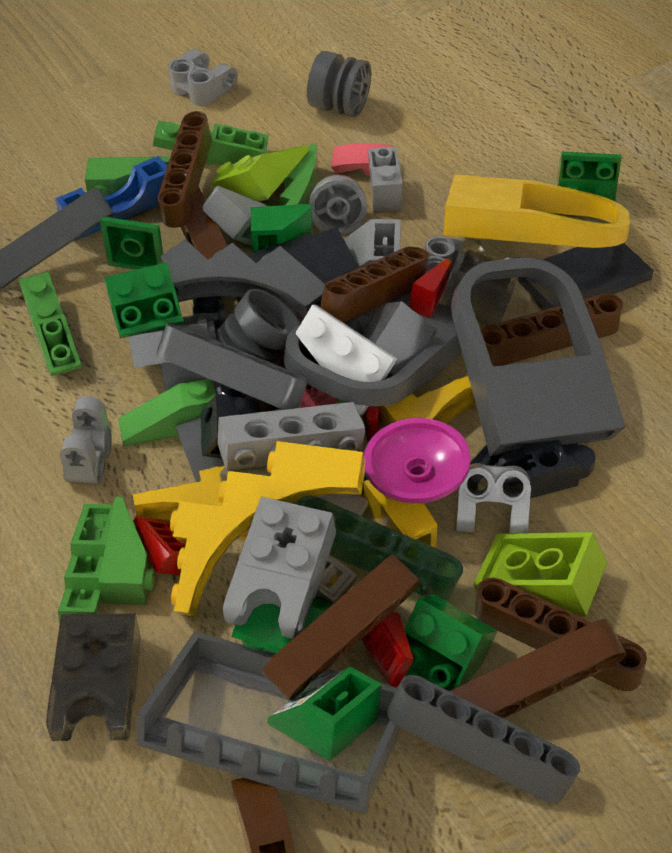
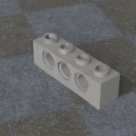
(250, 437)

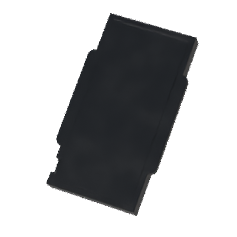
(321, 254)
(593, 271)

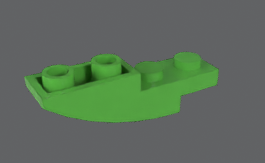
(227, 142)
(49, 324)

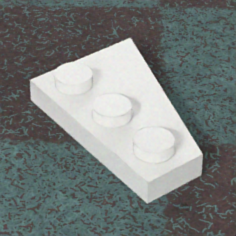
(343, 349)

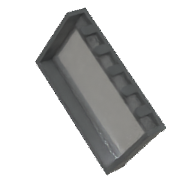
(216, 715)

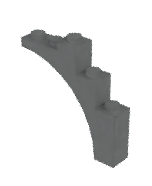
(234, 273)

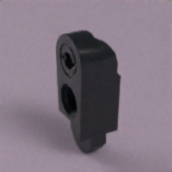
(549, 466)

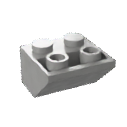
(374, 240)

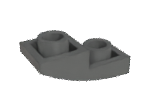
(191, 441)

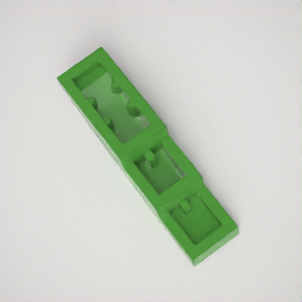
(301, 180)
(87, 552)

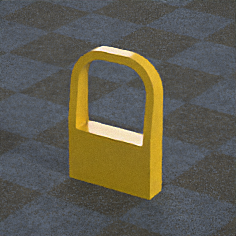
(522, 210)

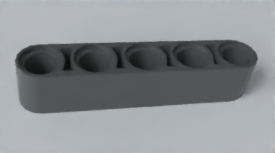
(52, 235)
(232, 367)
(483, 739)

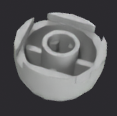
(338, 203)

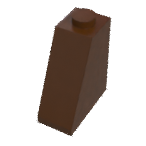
(261, 817)

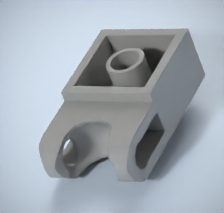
(281, 564)

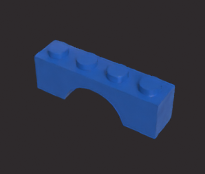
(134, 197)

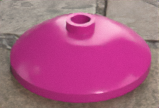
(417, 460)

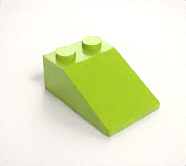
(259, 175)
(548, 565)

